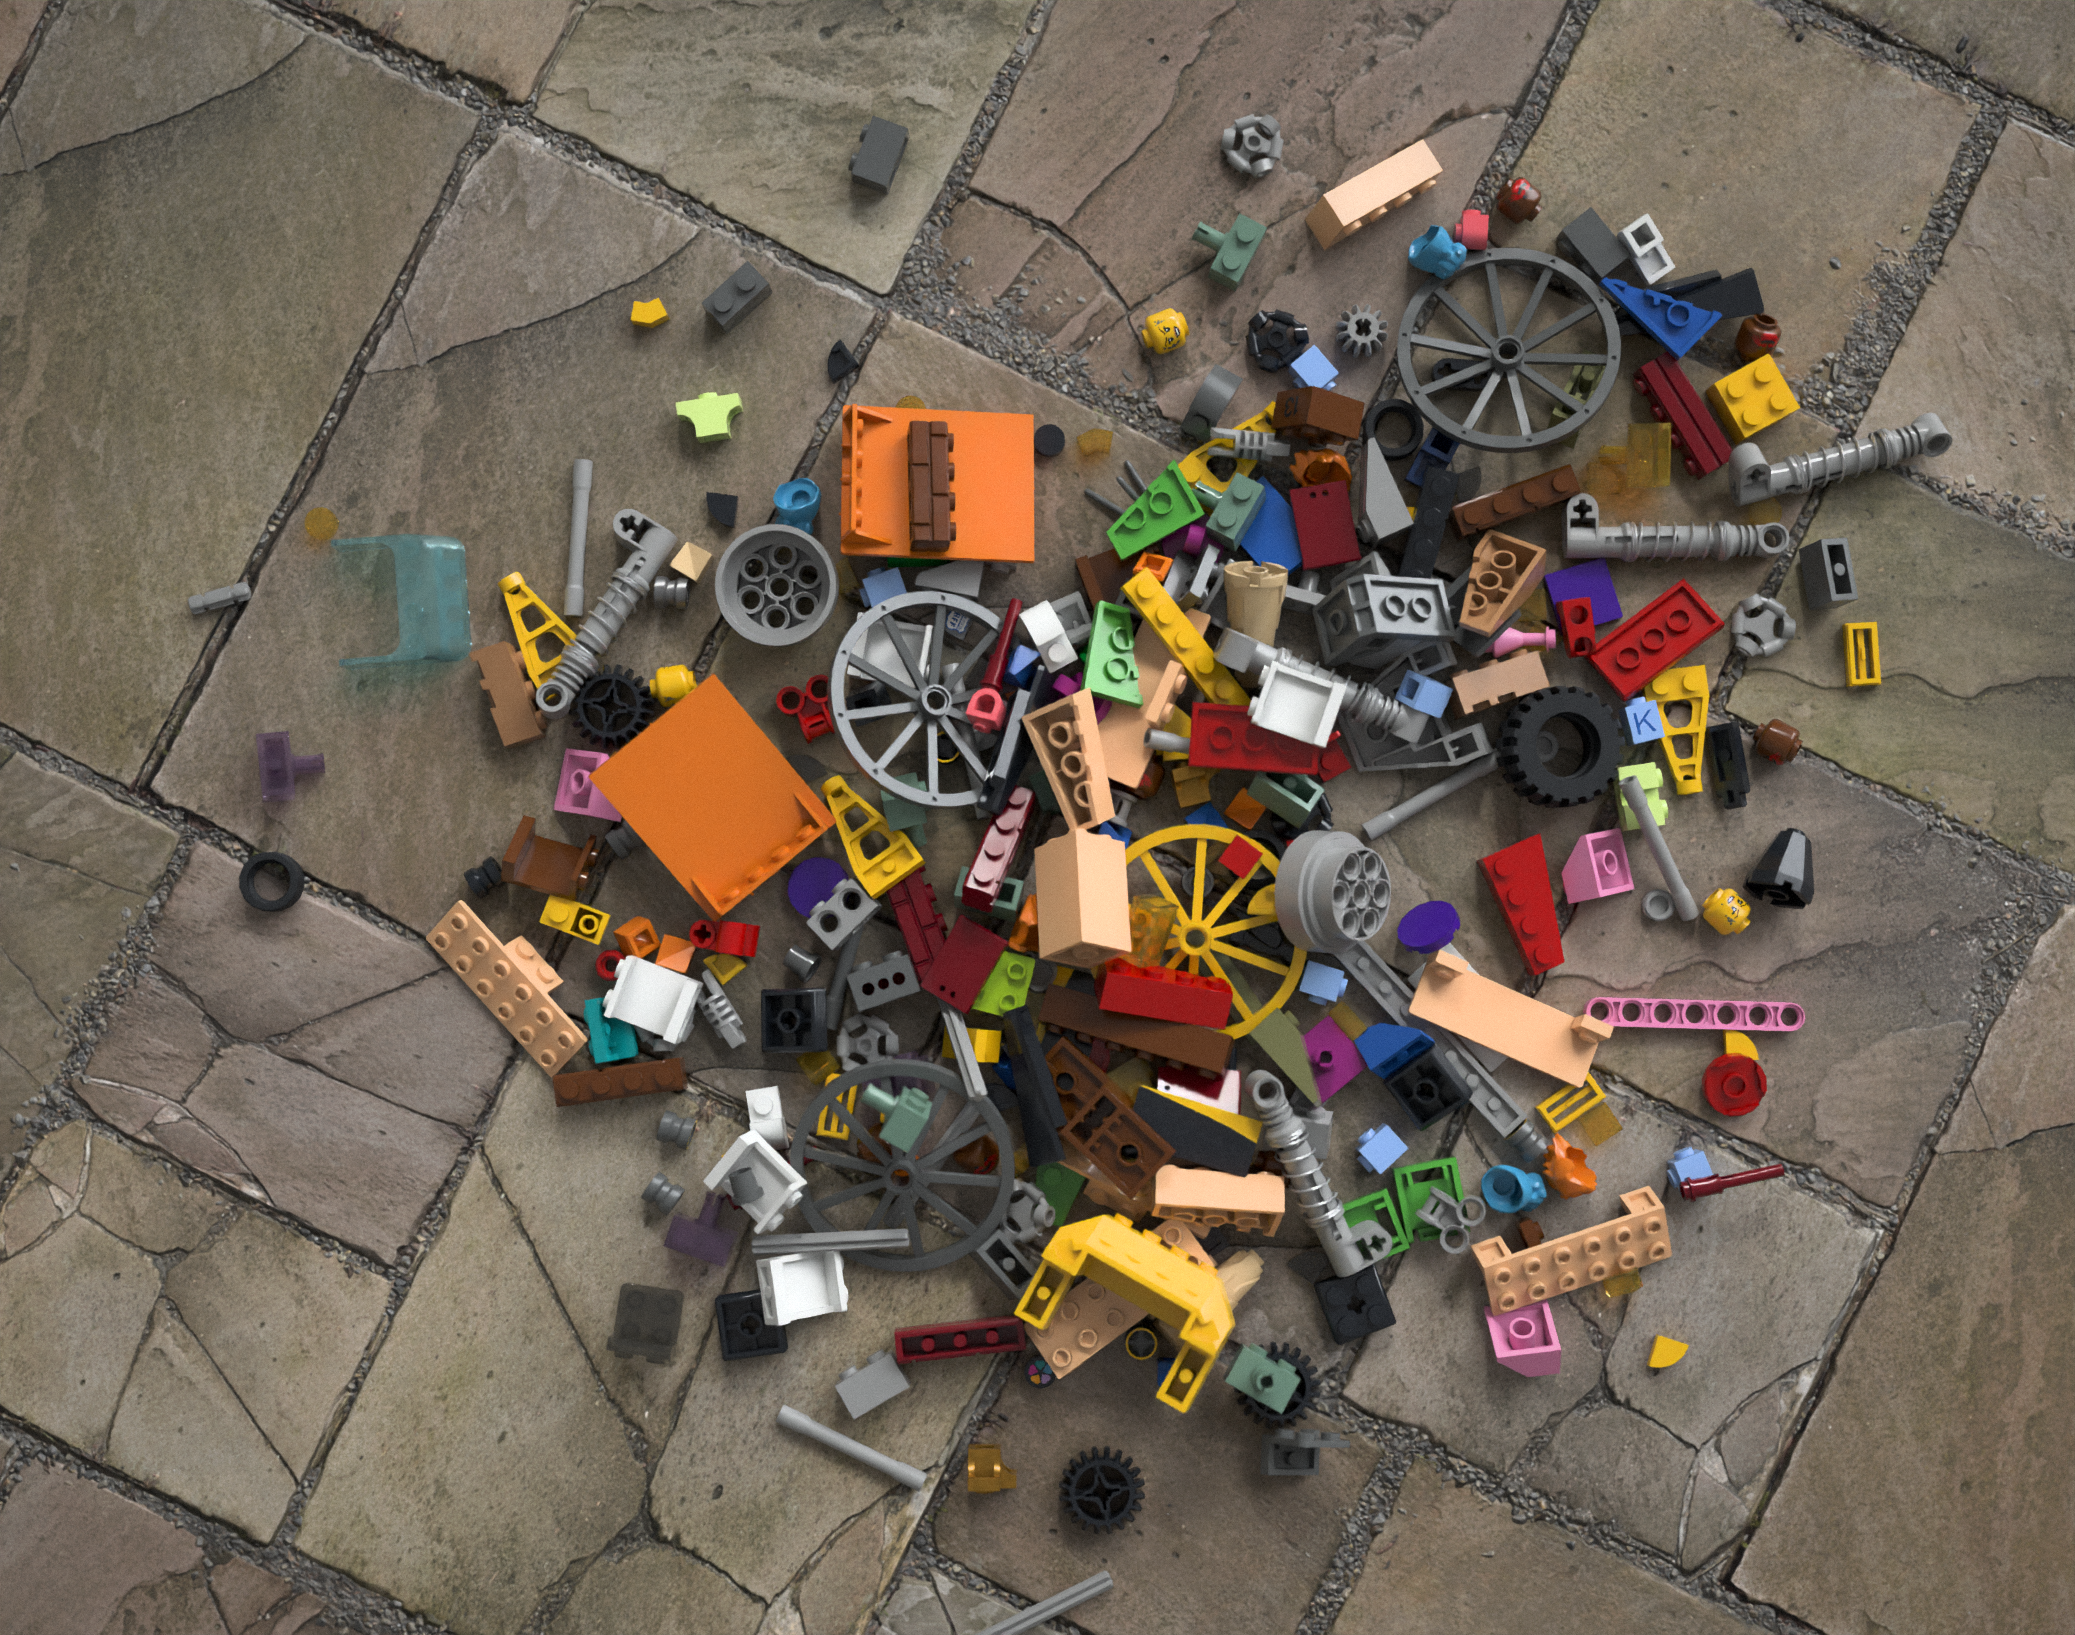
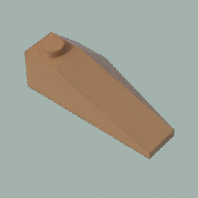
(1500, 581)

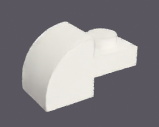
(1645, 249)
(1048, 636)
(767, 1116)

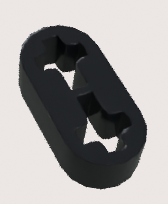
(1455, 366)

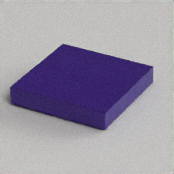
(1585, 580)

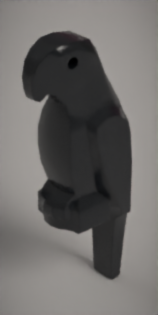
(1263, 939)

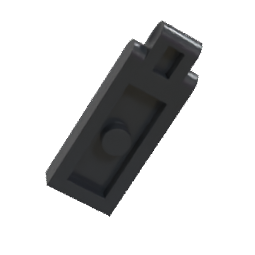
(1728, 764)

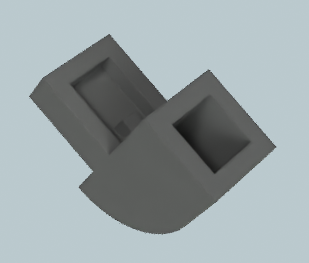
(1210, 402)

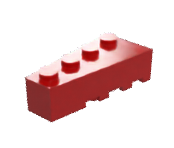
(1525, 900)
(1163, 993)

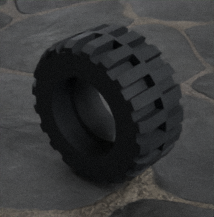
(1599, 747)

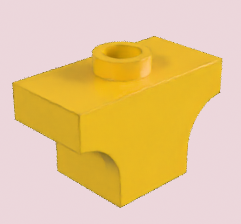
(984, 1043)

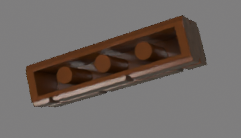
(929, 486)
(1513, 502)
(620, 1081)

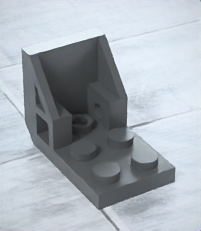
(1376, 610)

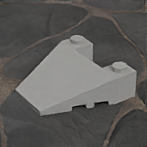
(1437, 746)

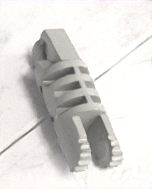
(1249, 444)
(721, 1012)

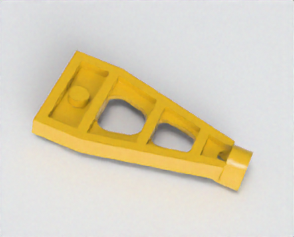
(1194, 465)
(537, 670)
(1679, 685)
(888, 866)

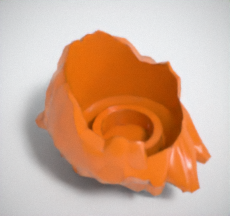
(1320, 467)
(1567, 1169)

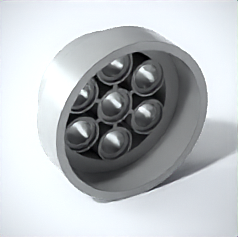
(734, 583)
(1331, 892)

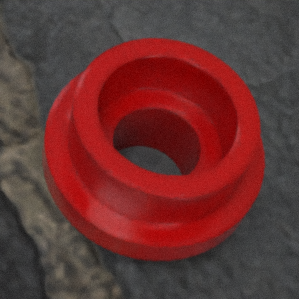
(601, 964)

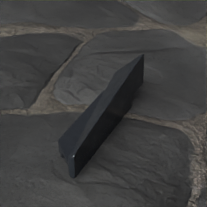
(1731, 296)
(1013, 741)
(1035, 1090)

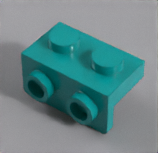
(610, 1037)

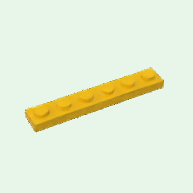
(1183, 640)

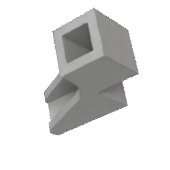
(959, 577)

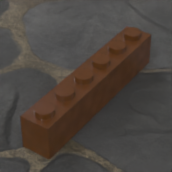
(1149, 1037)

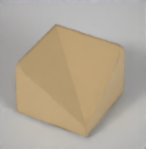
(692, 562)

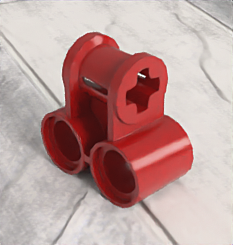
(810, 710)
(726, 937)

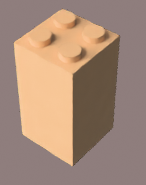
(1082, 899)

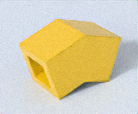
(649, 313)

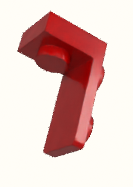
(1331, 759)

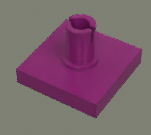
(1332, 1057)

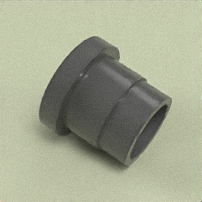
(802, 963)
(744, 1186)

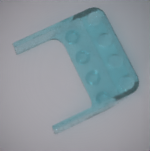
(429, 598)

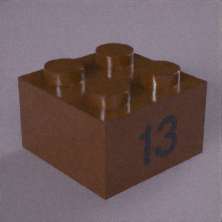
(1317, 416)

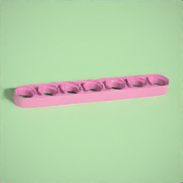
(1709, 1014)

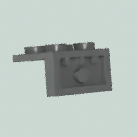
(1467, 639)

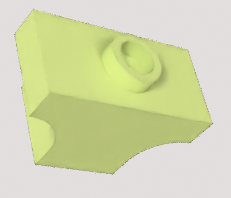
(710, 415)

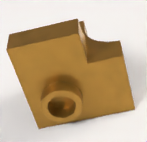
(1191, 784)
(987, 1470)

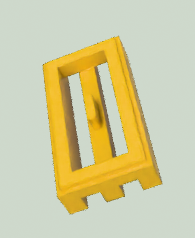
(1851, 680)
(1548, 1117)
(835, 1119)

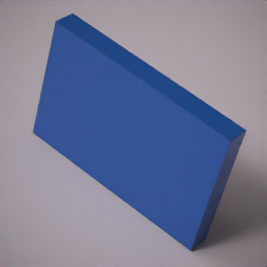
(1273, 533)

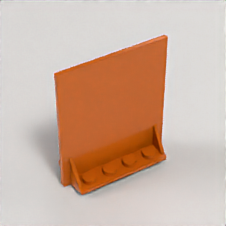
(990, 484)
(713, 798)

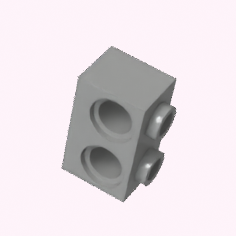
(848, 920)

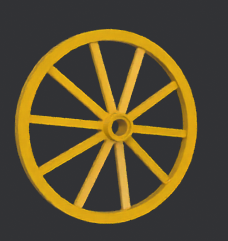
(1202, 833)

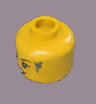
(1165, 331)
(672, 684)
(1726, 911)

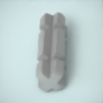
(219, 598)

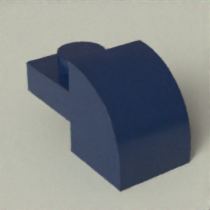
(1435, 451)

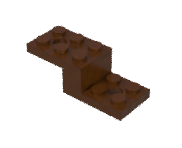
(1104, 1122)

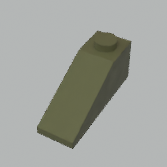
(1581, 387)
(1287, 1047)

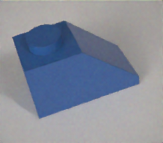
(1391, 1047)

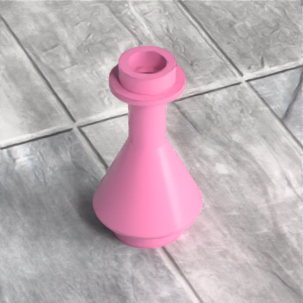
(1514, 639)

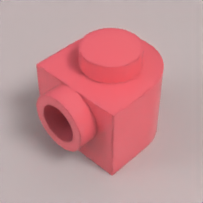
(1472, 230)
(986, 711)

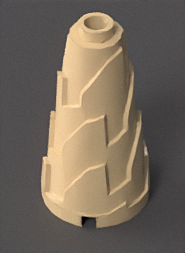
(1254, 604)
(1239, 1276)

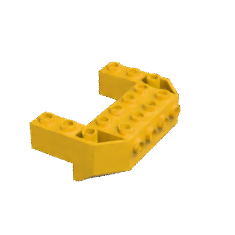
(1148, 1277)

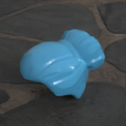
(1437, 253)
(797, 503)
(1512, 1189)

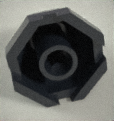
(1784, 871)

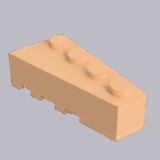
(1373, 194)
(1073, 758)
(1219, 1198)

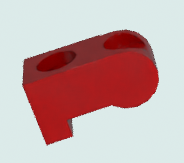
(1577, 626)

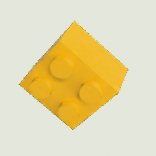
(1752, 399)

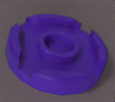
(813, 882)
(1428, 927)

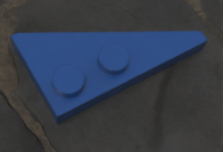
(1670, 322)

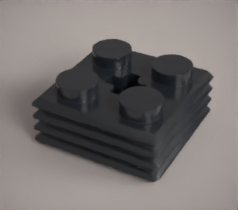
(777, 1030)
(1428, 1105)
(1346, 1323)
(739, 1341)

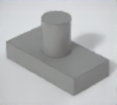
(1305, 596)

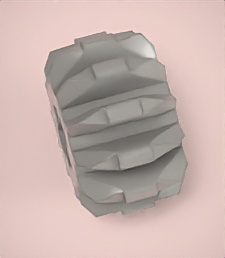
(1373, 335)

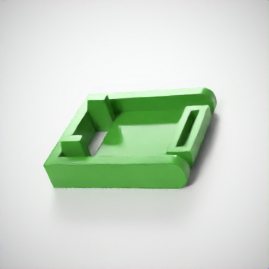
(1414, 1195)
(1363, 1209)

